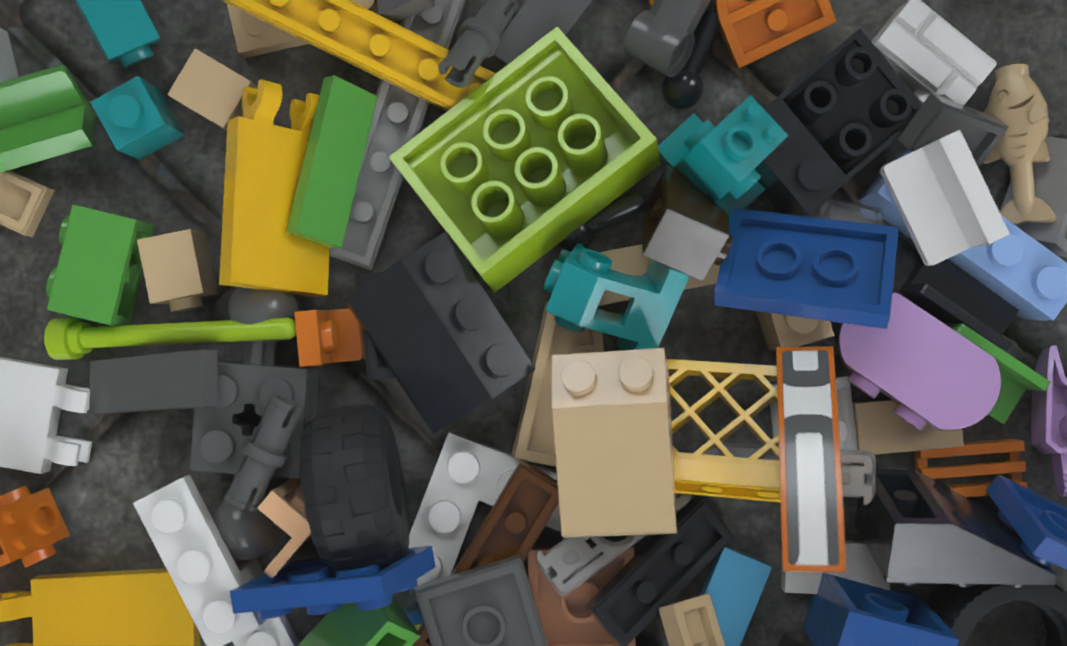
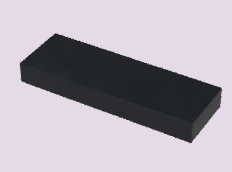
(659, 572)

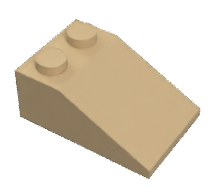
(613, 443)

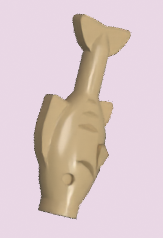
(1022, 108)

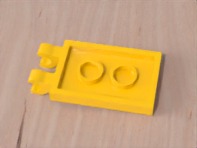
(259, 195)
(103, 610)

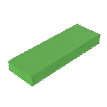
(332, 163)

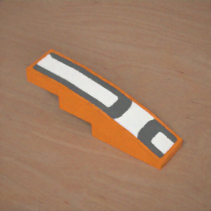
(810, 461)

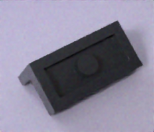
(959, 298)

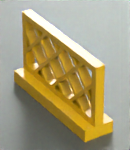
(725, 474)

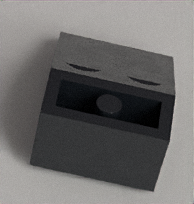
(835, 125)
(938, 536)

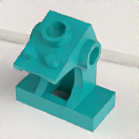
(725, 156)
(583, 276)

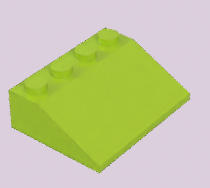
(527, 158)

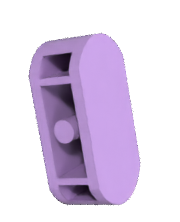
(921, 367)

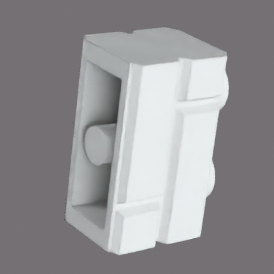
(932, 54)

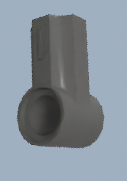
(665, 34)

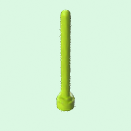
(72, 338)

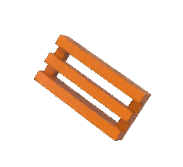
(1013, 466)

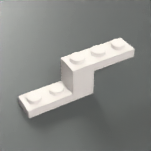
(205, 568)

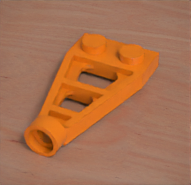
(766, 26)

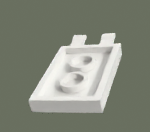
(31, 414)

